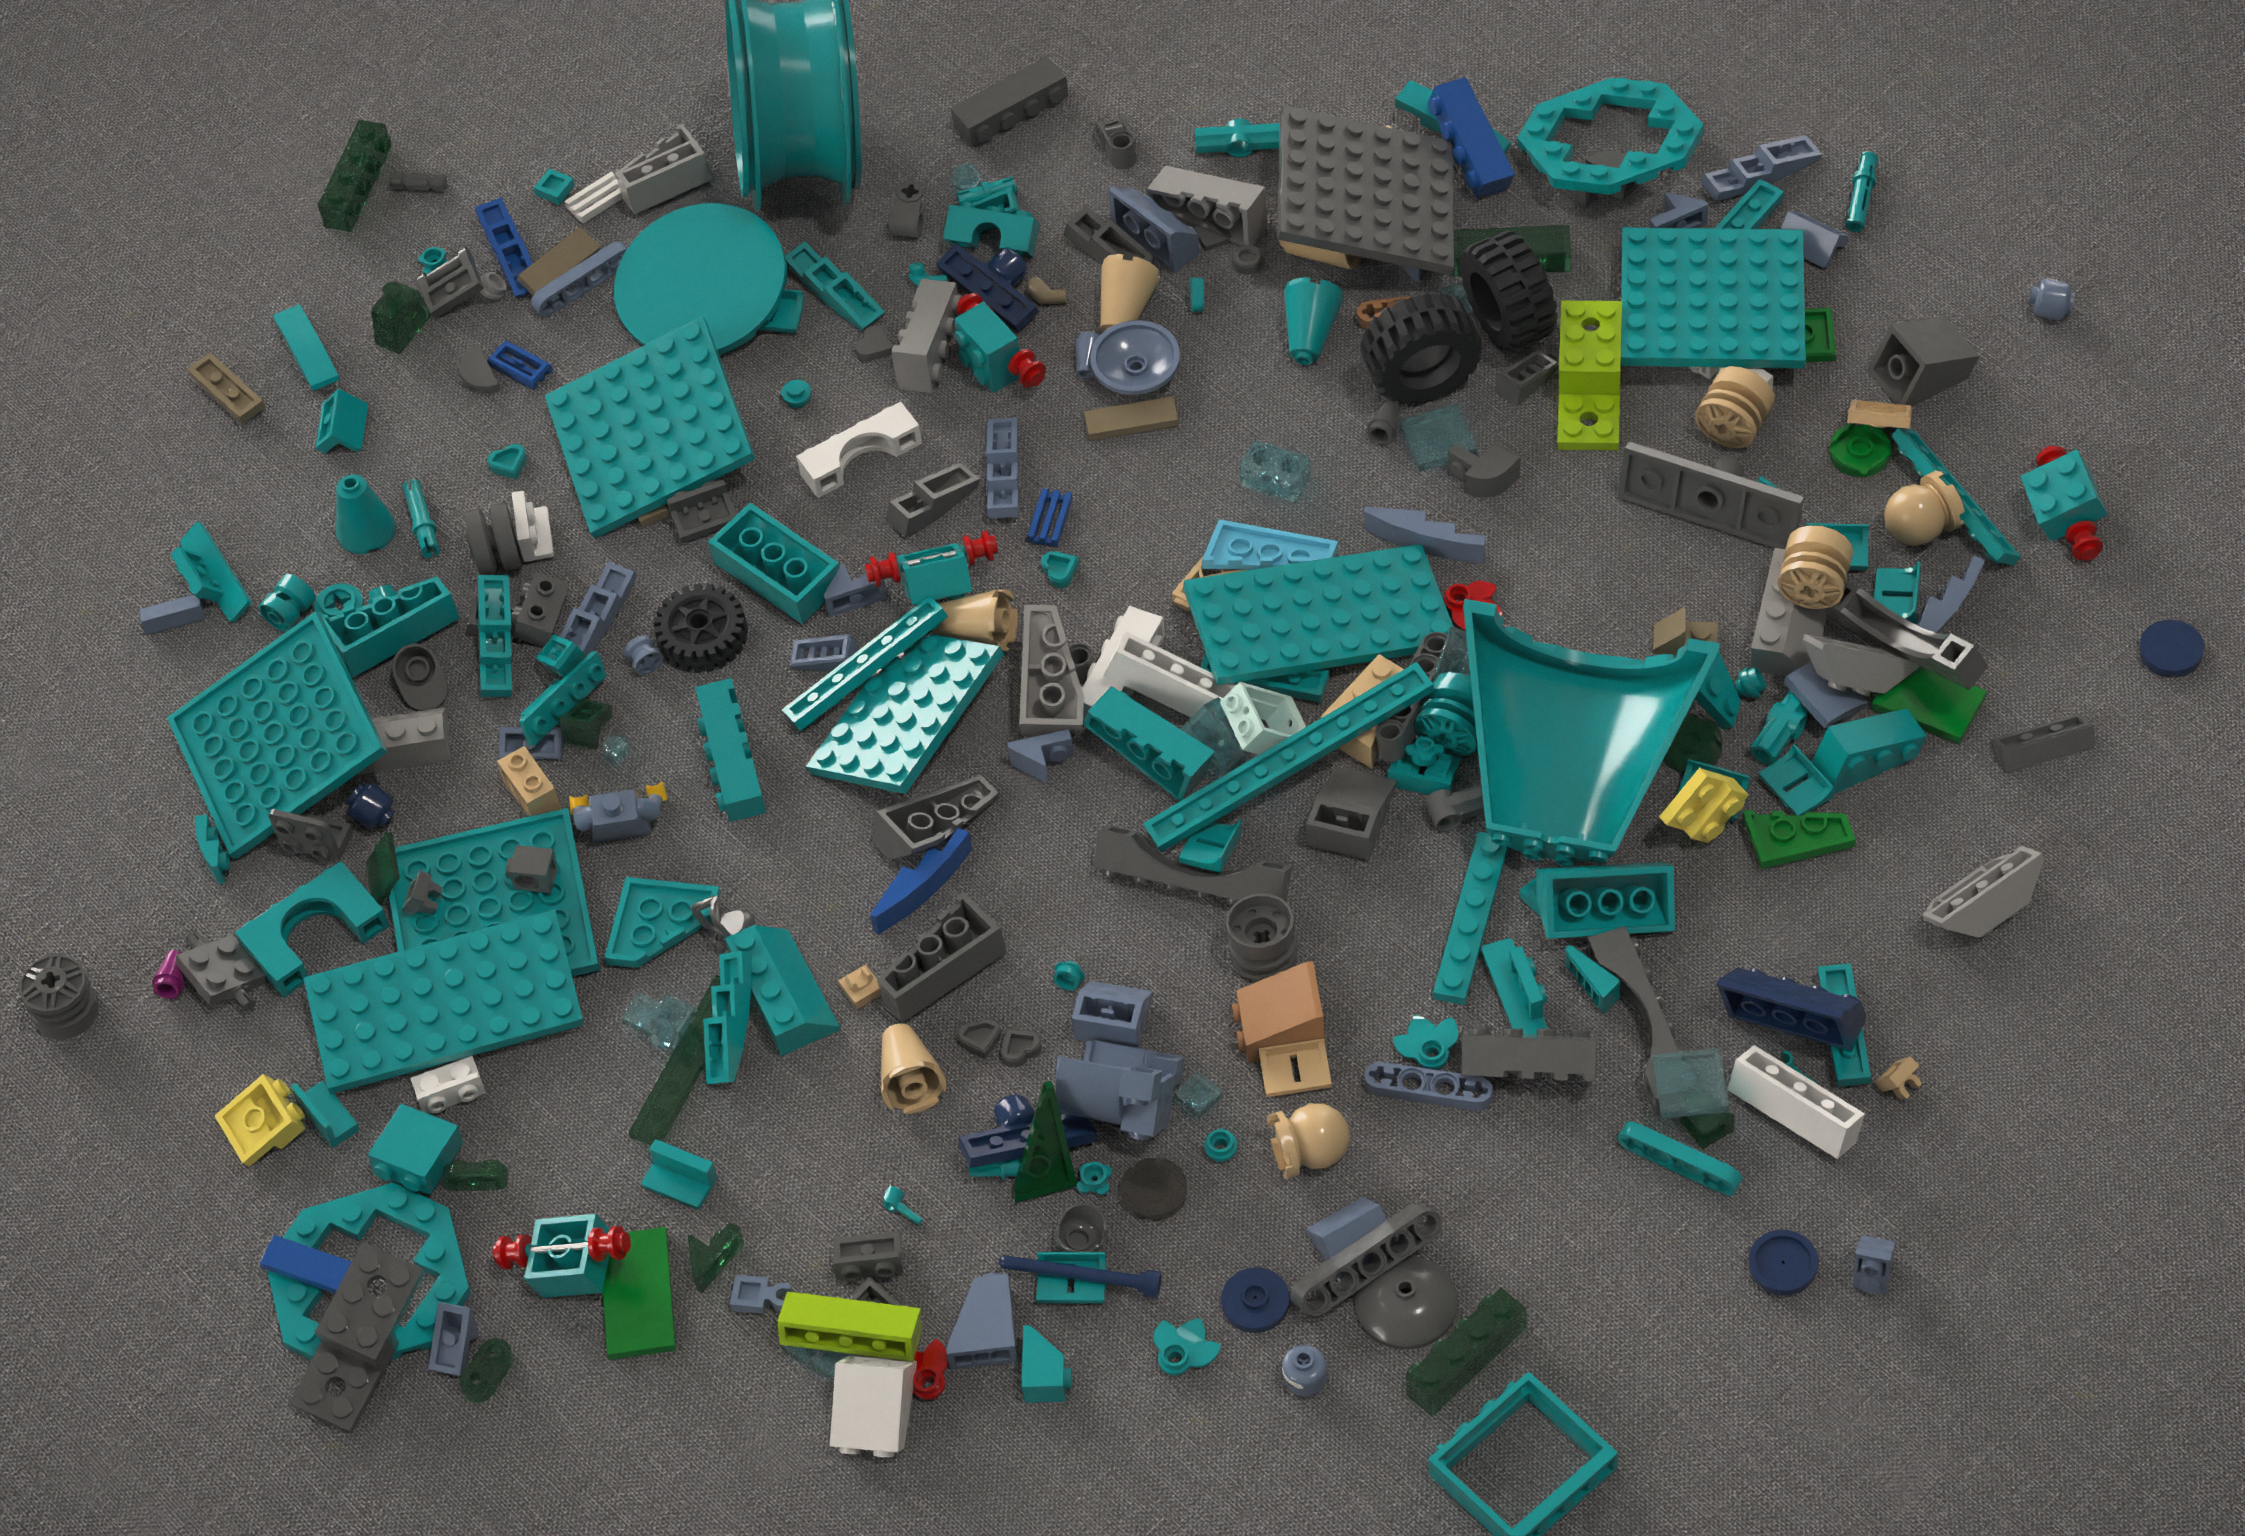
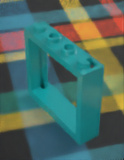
(1494, 1413)

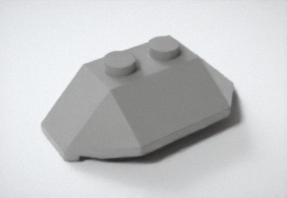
(1856, 665)
(1987, 894)

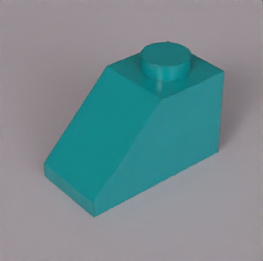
(1043, 1369)

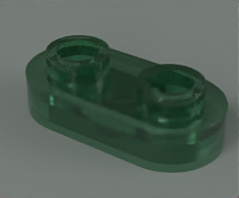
(475, 1176)
(488, 1368)

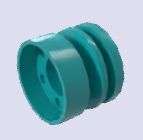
(1449, 715)

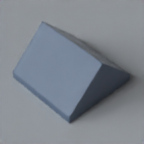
(1346, 1227)

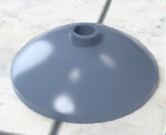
(1135, 357)

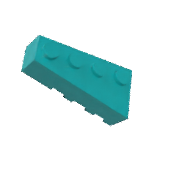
(1150, 743)
(729, 750)

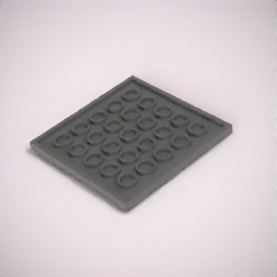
(1365, 190)

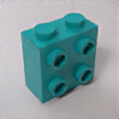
(415, 1149)

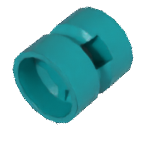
(287, 602)

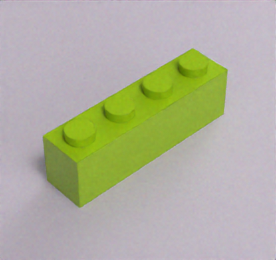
(850, 1326)

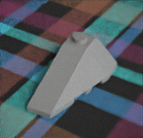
(1049, 681)

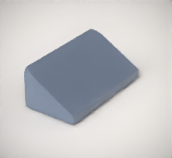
(171, 614)
(548, 748)

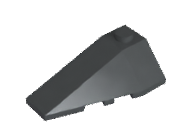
(930, 817)

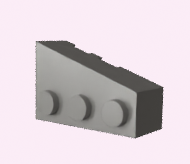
(664, 172)

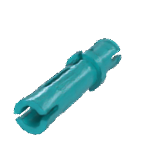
(1863, 181)
(423, 527)

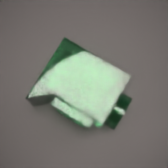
(1708, 1127)

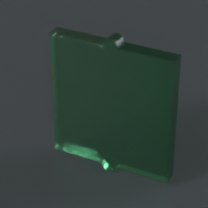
(382, 868)

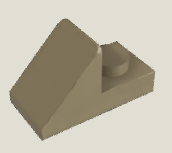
(1674, 632)

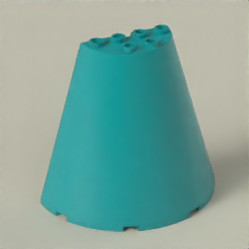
(1570, 735)

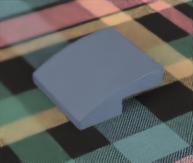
(1821, 700)

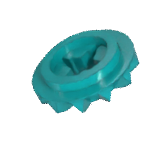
(345, 593)

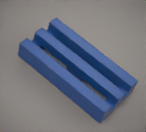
(516, 368)
(1054, 499)

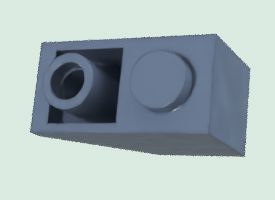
(1873, 1264)

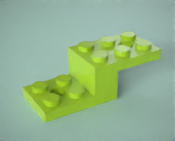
(1589, 375)

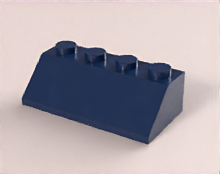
(1792, 1007)

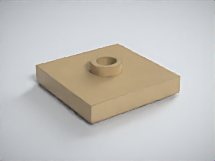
(1880, 414)

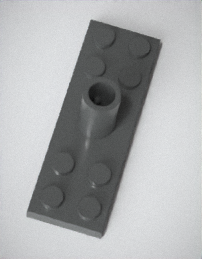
(1709, 495)

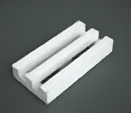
(594, 195)

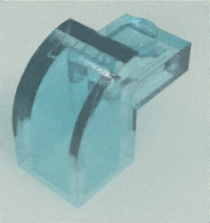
(662, 1021)

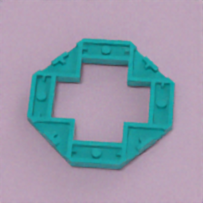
(1666, 113)
(353, 1217)

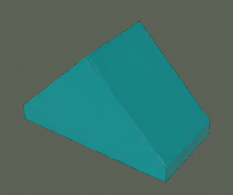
(560, 655)

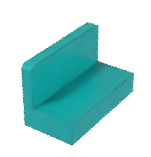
(341, 422)
(326, 1113)
(679, 1175)

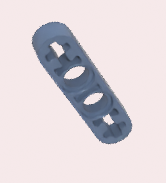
(554, 294)
(1427, 1091)

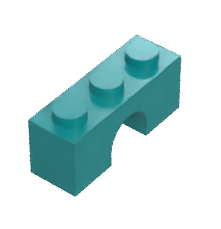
(967, 224)

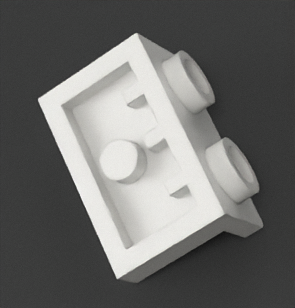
(532, 528)
(448, 1085)

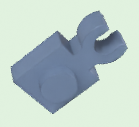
(754, 1293)

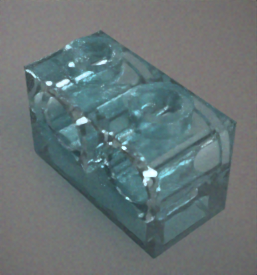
(1275, 471)

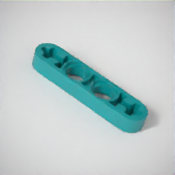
(1680, 1158)

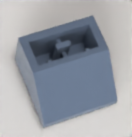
(1111, 1013)

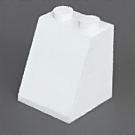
(871, 1404)

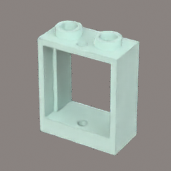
(1248, 705)

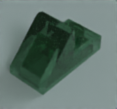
(583, 722)
(712, 1259)

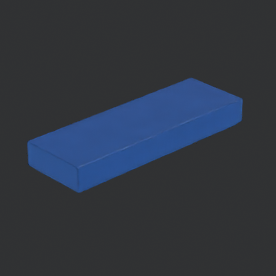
(304, 1264)

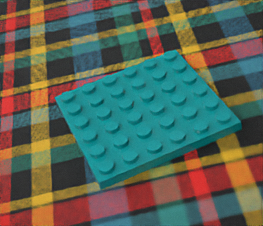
(1713, 298)
(649, 427)
(276, 734)
(482, 895)

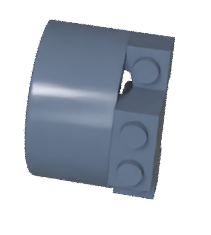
(1120, 1086)

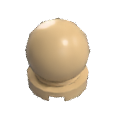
(1921, 511)
(1311, 1138)

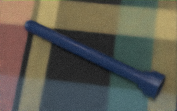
(1146, 1282)

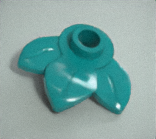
(1426, 1039)
(1184, 1343)

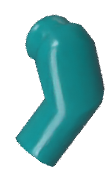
(917, 273)

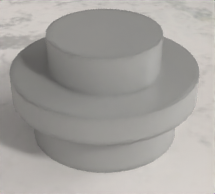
(493, 286)

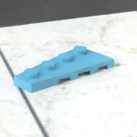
(1257, 547)

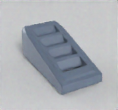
(841, 645)

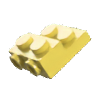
(1705, 805)
(261, 1119)

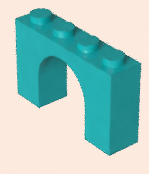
(331, 893)

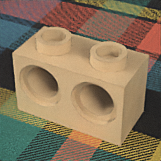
(528, 783)

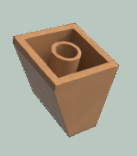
(1279, 1011)

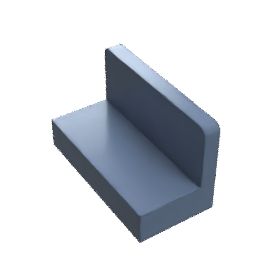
(1818, 238)

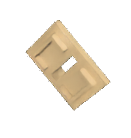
(1311, 1064)

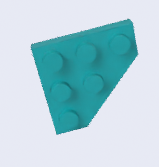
(653, 919)

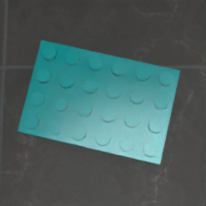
(905, 713)

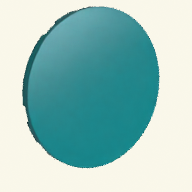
(700, 264)

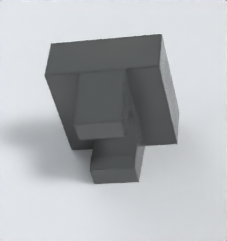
(418, 894)

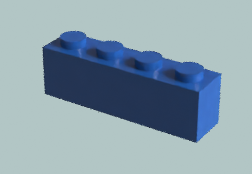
(1471, 136)

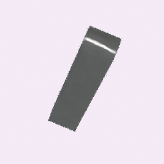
(1399, 730)
(1350, 1259)

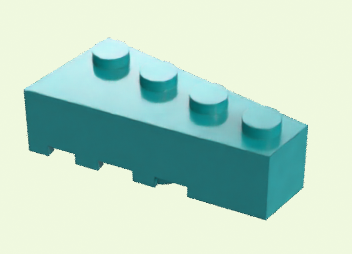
(389, 623)

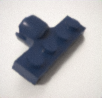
(992, 281)
(1008, 1141)

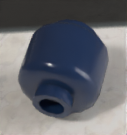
(370, 806)

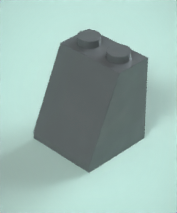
(1922, 359)

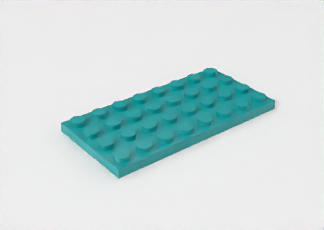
(1316, 613)
(443, 1001)

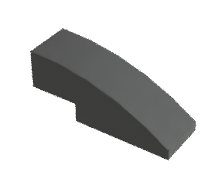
(1102, 238)
(931, 498)

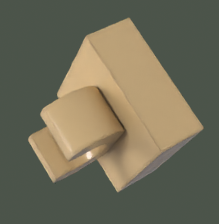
(860, 987)
(1897, 1075)

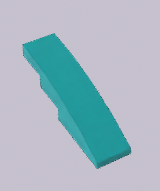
(1415, 99)
(833, 287)
(306, 347)
(494, 636)
(730, 1009)

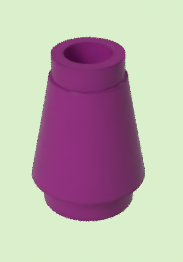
(169, 978)

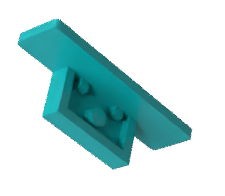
(209, 572)
(560, 697)
(1516, 985)

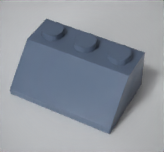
(1154, 228)

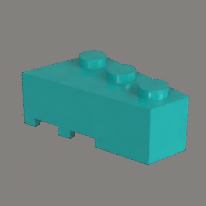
(1868, 747)

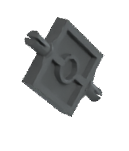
(220, 970)

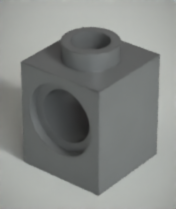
(532, 869)

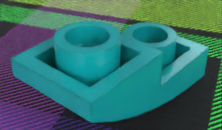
(208, 840)

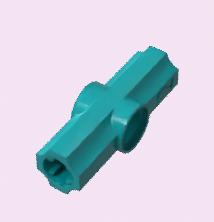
(1237, 138)
(1782, 725)

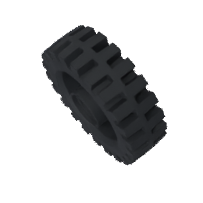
(700, 628)

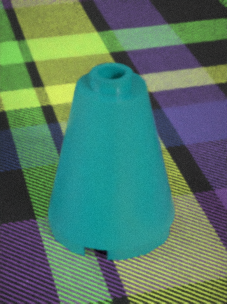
(1310, 316)
(361, 517)

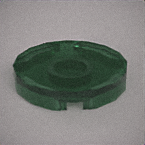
(1695, 741)

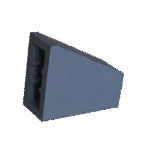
(985, 1325)

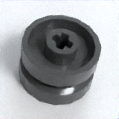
(491, 539)

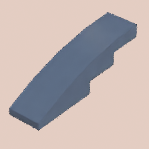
(1769, 164)
(1002, 468)
(1437, 538)
(599, 607)
(1938, 612)

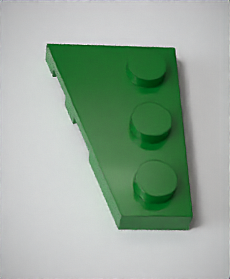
(1791, 838)

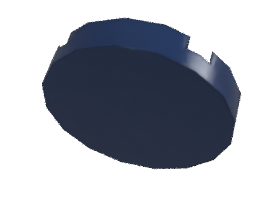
(2171, 648)

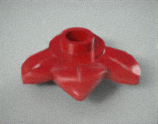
(1476, 591)
(930, 1368)

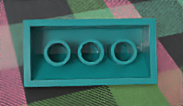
(774, 562)
(1606, 898)
(784, 988)

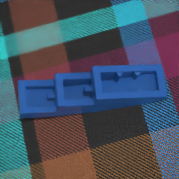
(504, 242)
(916, 886)

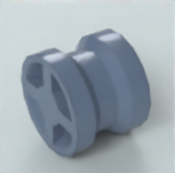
(643, 655)

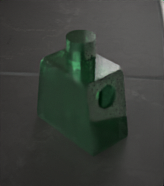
(398, 316)

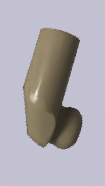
(1043, 294)

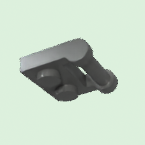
(456, 283)

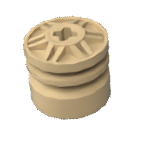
(1734, 407)
(1815, 567)

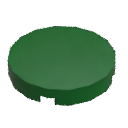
(1860, 450)

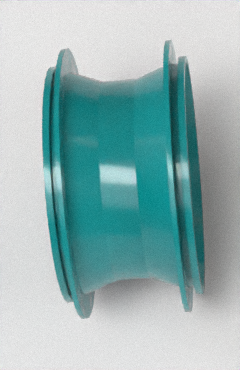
(793, 93)

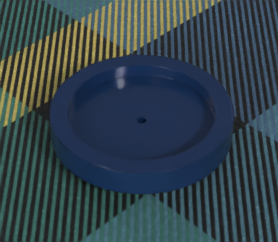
(1788, 1248)
(1255, 1300)

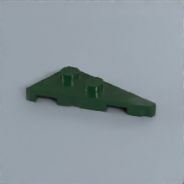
(1046, 1156)

